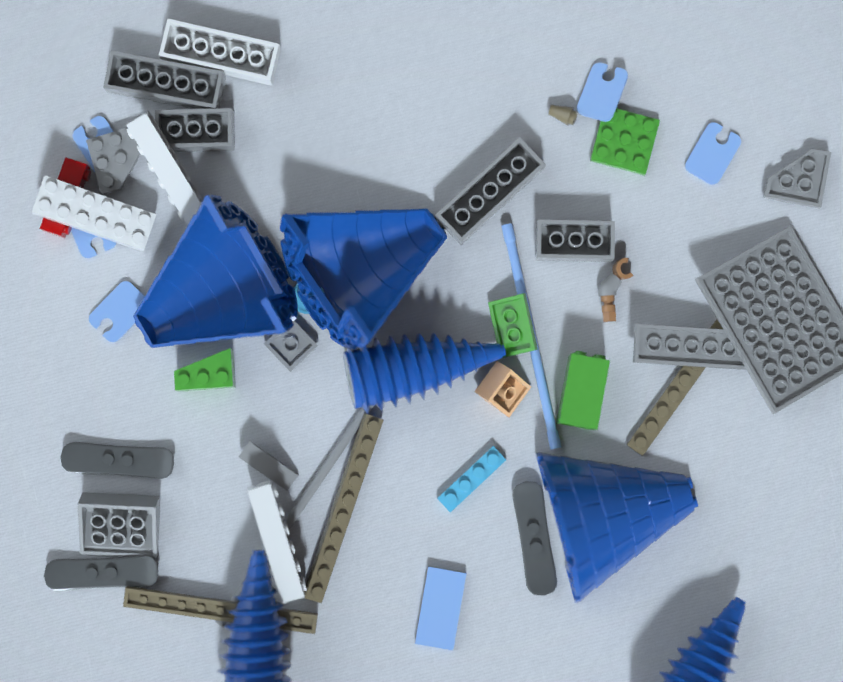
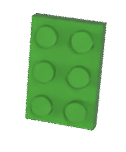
(513, 324)

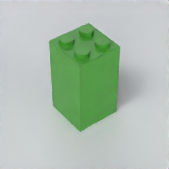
(583, 390)

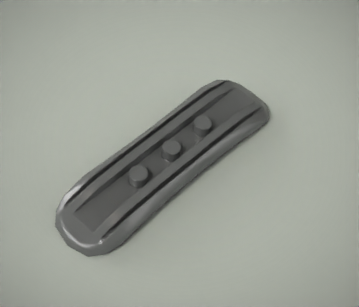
(118, 460)
(534, 538)
(100, 573)

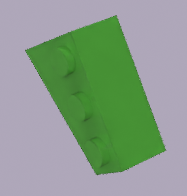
(209, 373)

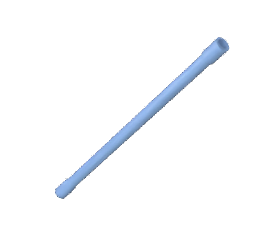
(552, 432)

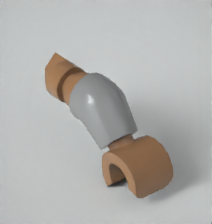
(608, 290)

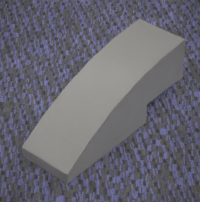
(268, 465)

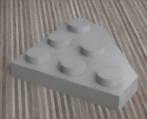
(113, 159)
(801, 180)

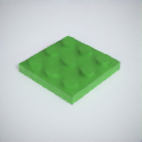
(626, 141)

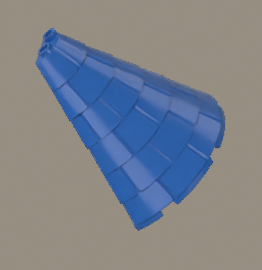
(361, 264)
(218, 283)
(609, 513)

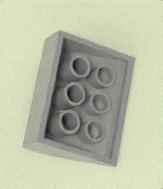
(119, 524)

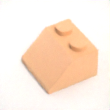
(503, 389)

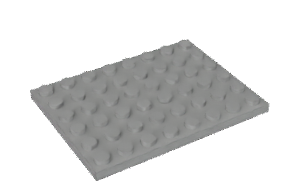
(778, 318)

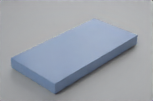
(440, 608)

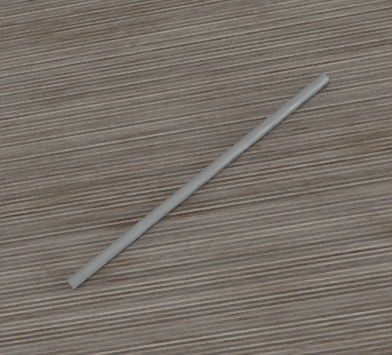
(316, 481)

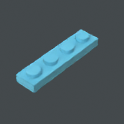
(471, 479)

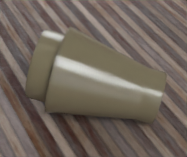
(564, 114)

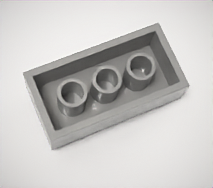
(197, 129)
(575, 240)

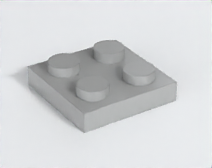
(291, 346)

